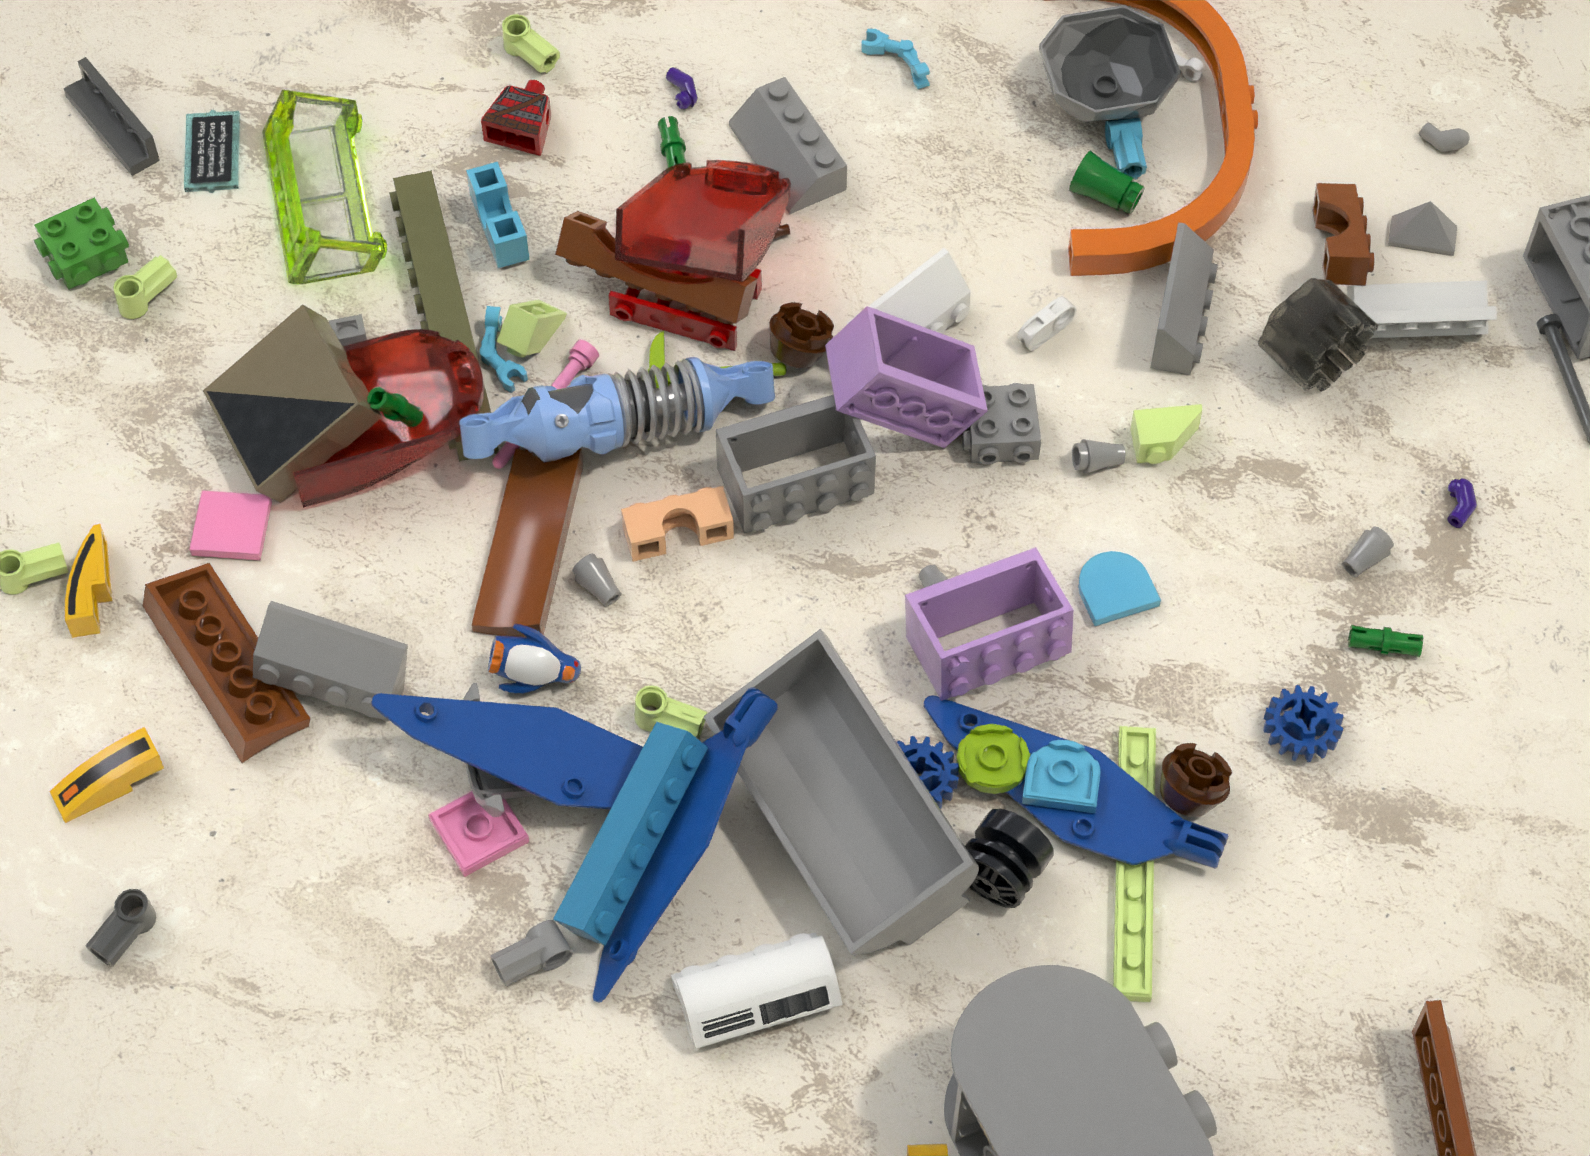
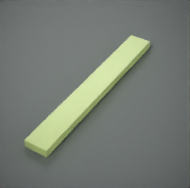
(1135, 883)

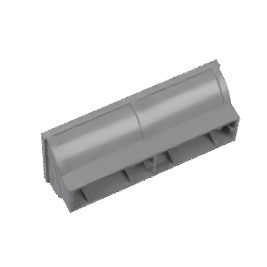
(850, 804)

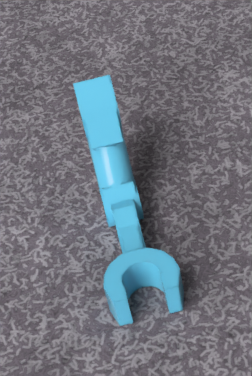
(879, 42)
(489, 355)

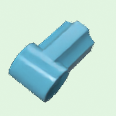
(1125, 140)

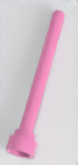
(581, 357)

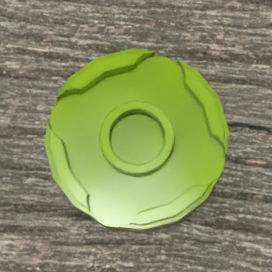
(992, 759)

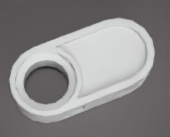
(1046, 323)

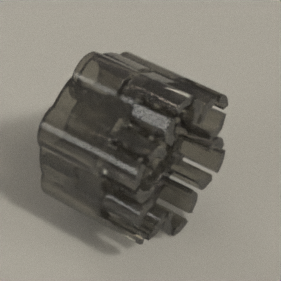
(1313, 327)

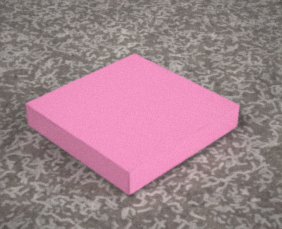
(230, 525)
(476, 836)

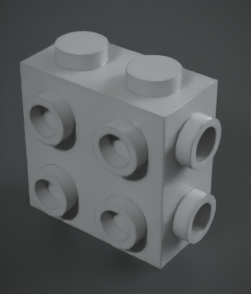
(1007, 429)

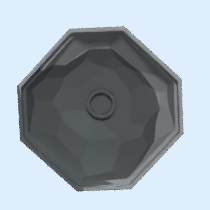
(1109, 64)

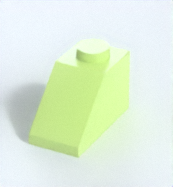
(529, 327)
(1163, 431)

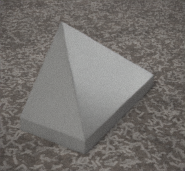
(1423, 230)

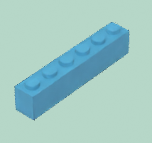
(630, 833)

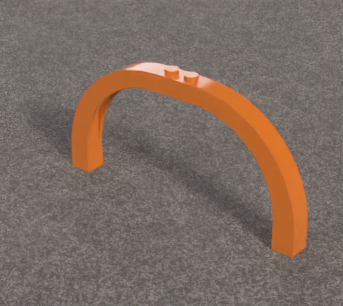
(1152, 243)

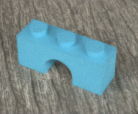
(499, 222)

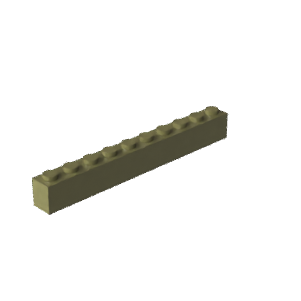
(433, 267)

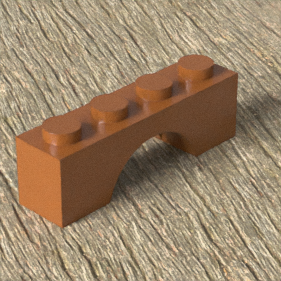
(1347, 253)

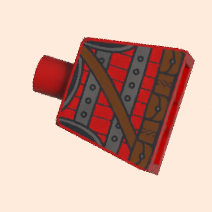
(519, 118)

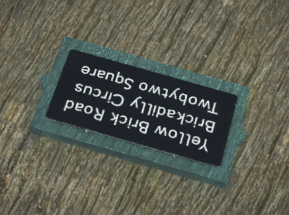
(212, 151)

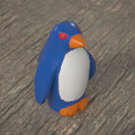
(530, 661)

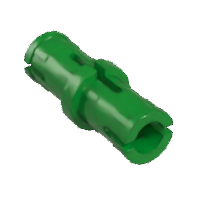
(672, 145)
(395, 407)
(1385, 640)

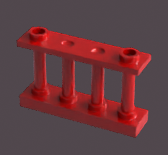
(687, 324)

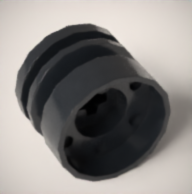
(1008, 857)

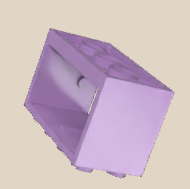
(905, 377)
(979, 597)

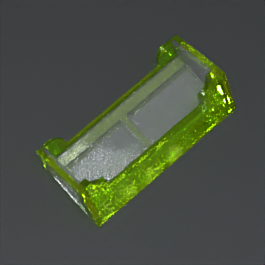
(319, 188)

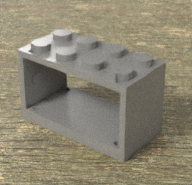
(1562, 266)
(787, 435)

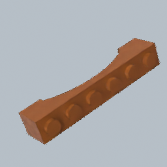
(589, 244)

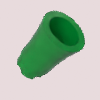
(1106, 184)

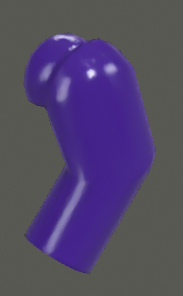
(685, 82)
(1466, 501)

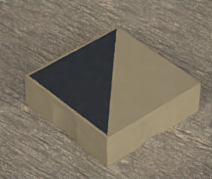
(291, 402)

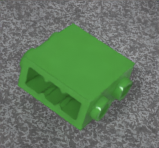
(81, 243)

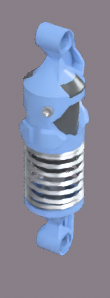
(611, 410)

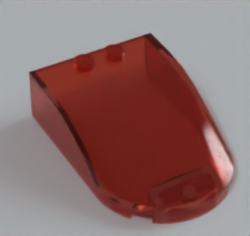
(703, 219)
(431, 374)

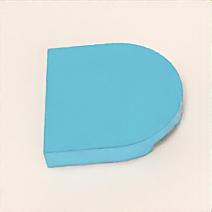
(1116, 587)
(1062, 777)

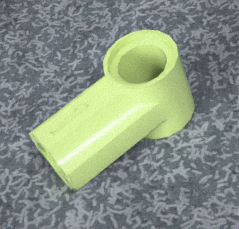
(529, 45)
(137, 290)
(30, 567)
(669, 712)

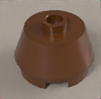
(799, 335)
(1194, 780)

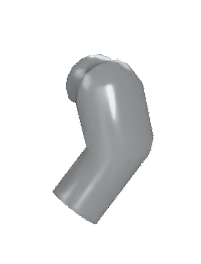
(1444, 140)

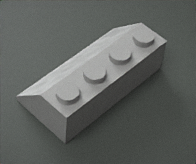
(787, 138)
(1183, 303)
(328, 659)

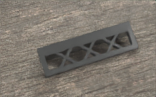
(112, 119)

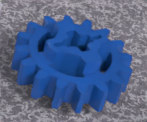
(1293, 732)
(939, 777)

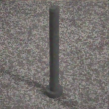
(1550, 326)

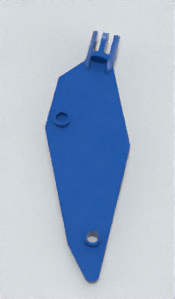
(521, 744)
(1128, 818)
(685, 835)

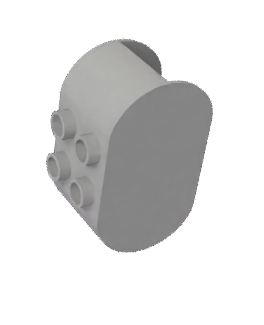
(1067, 1070)

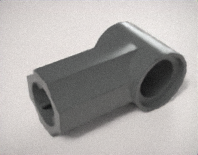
(120, 929)

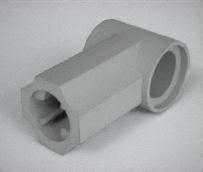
(540, 949)

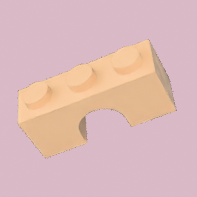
(701, 511)

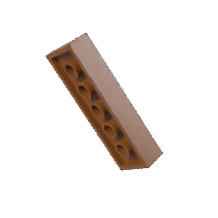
(527, 544)
(216, 655)
(1442, 1083)

